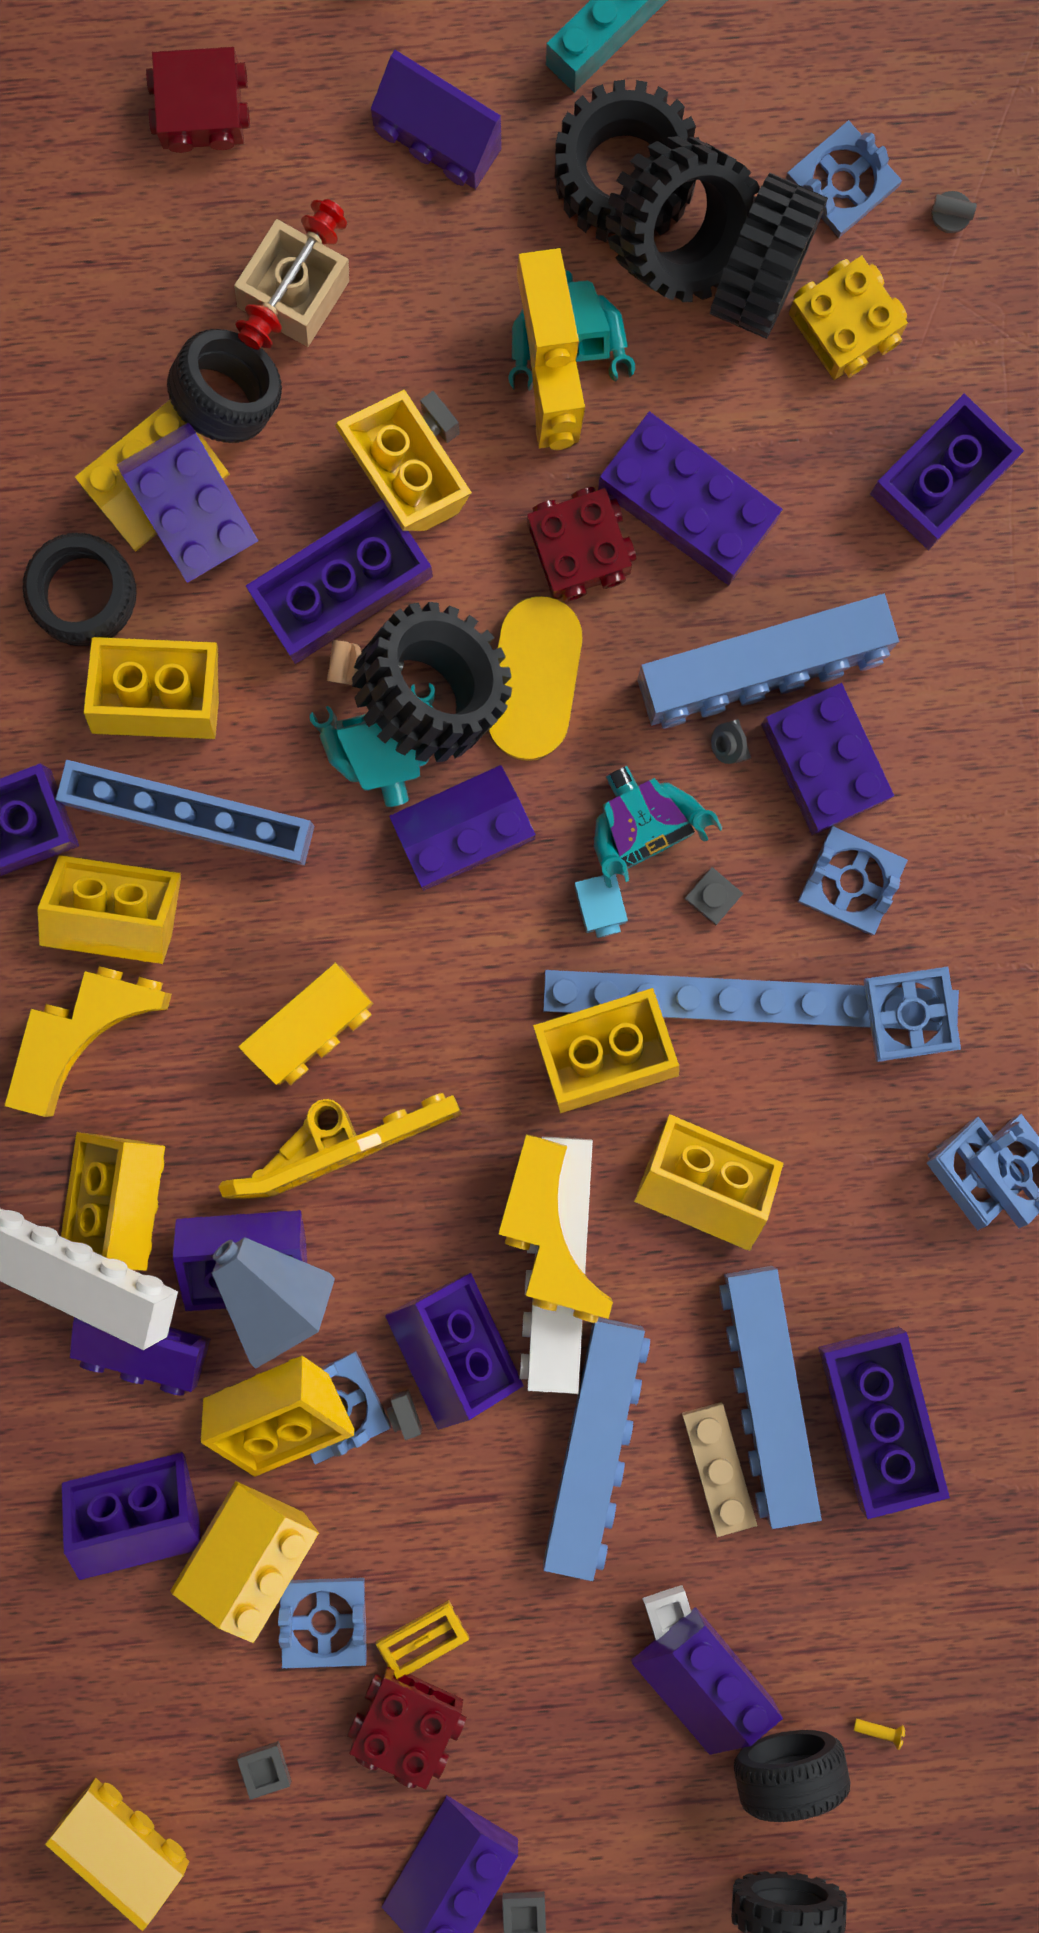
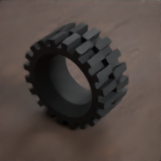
(607, 117)
(768, 255)
(704, 258)
(457, 654)

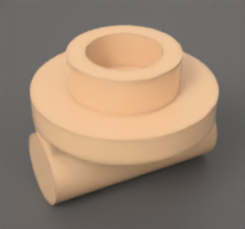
(342, 662)

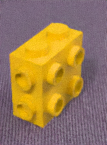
(849, 317)

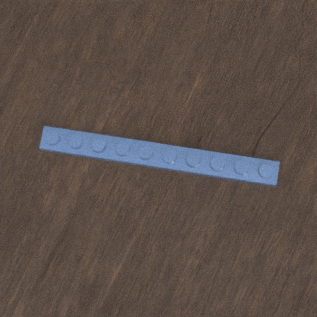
(736, 999)

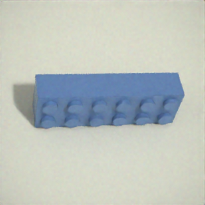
(768, 660)

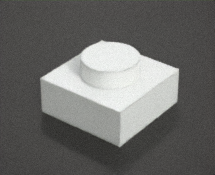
(666, 1609)

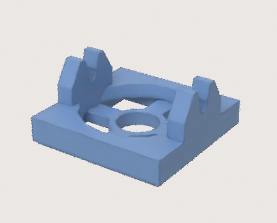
(847, 138)
(889, 863)
(939, 982)
(942, 1163)
(986, 1166)
(375, 1420)
(299, 1657)

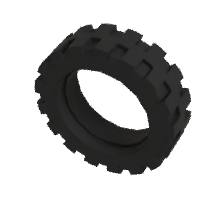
(787, 1904)

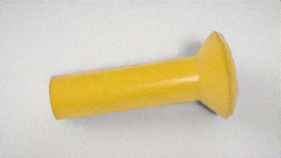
(881, 1732)

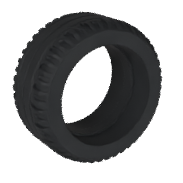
(207, 410)
(50, 559)
(792, 1776)

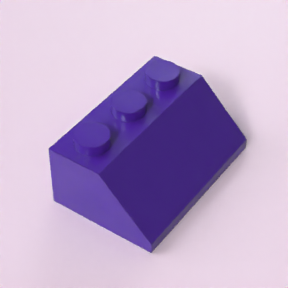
(436, 121)
(462, 827)
(200, 1237)
(454, 1352)
(171, 1362)
(129, 1516)
(707, 1686)
(451, 1873)

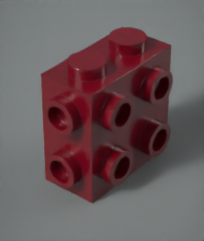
(198, 99)
(581, 543)
(406, 1728)

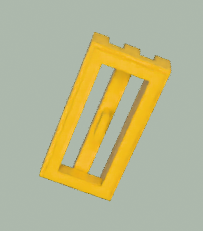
(412, 1627)

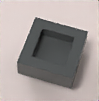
(439, 417)
(713, 896)
(404, 1415)
(264, 1770)
(524, 1912)

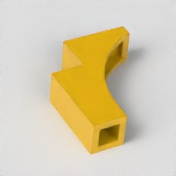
(552, 348)
(56, 1042)
(534, 1219)

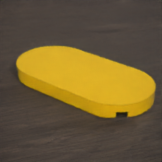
(543, 656)

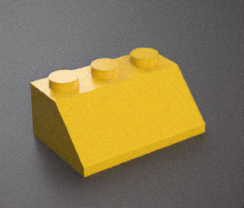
(405, 462)
(109, 489)
(152, 688)
(109, 909)
(308, 1026)
(607, 1050)
(710, 1182)
(113, 1197)
(275, 1417)
(245, 1561)
(118, 1852)

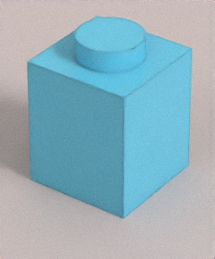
(601, 906)

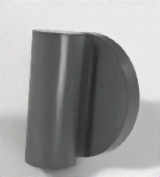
(952, 211)
(730, 743)

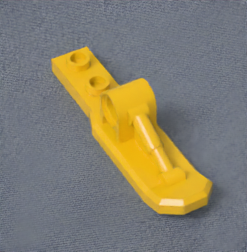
(318, 1152)

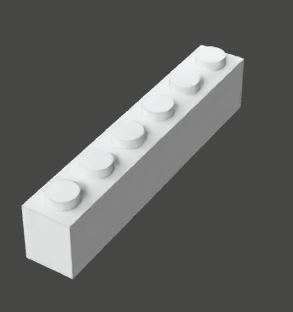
(83, 1282)
(557, 1334)

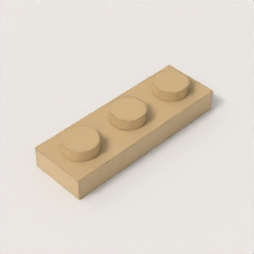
(719, 1469)

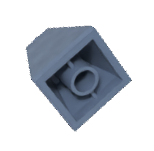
(270, 1297)

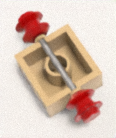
(293, 279)

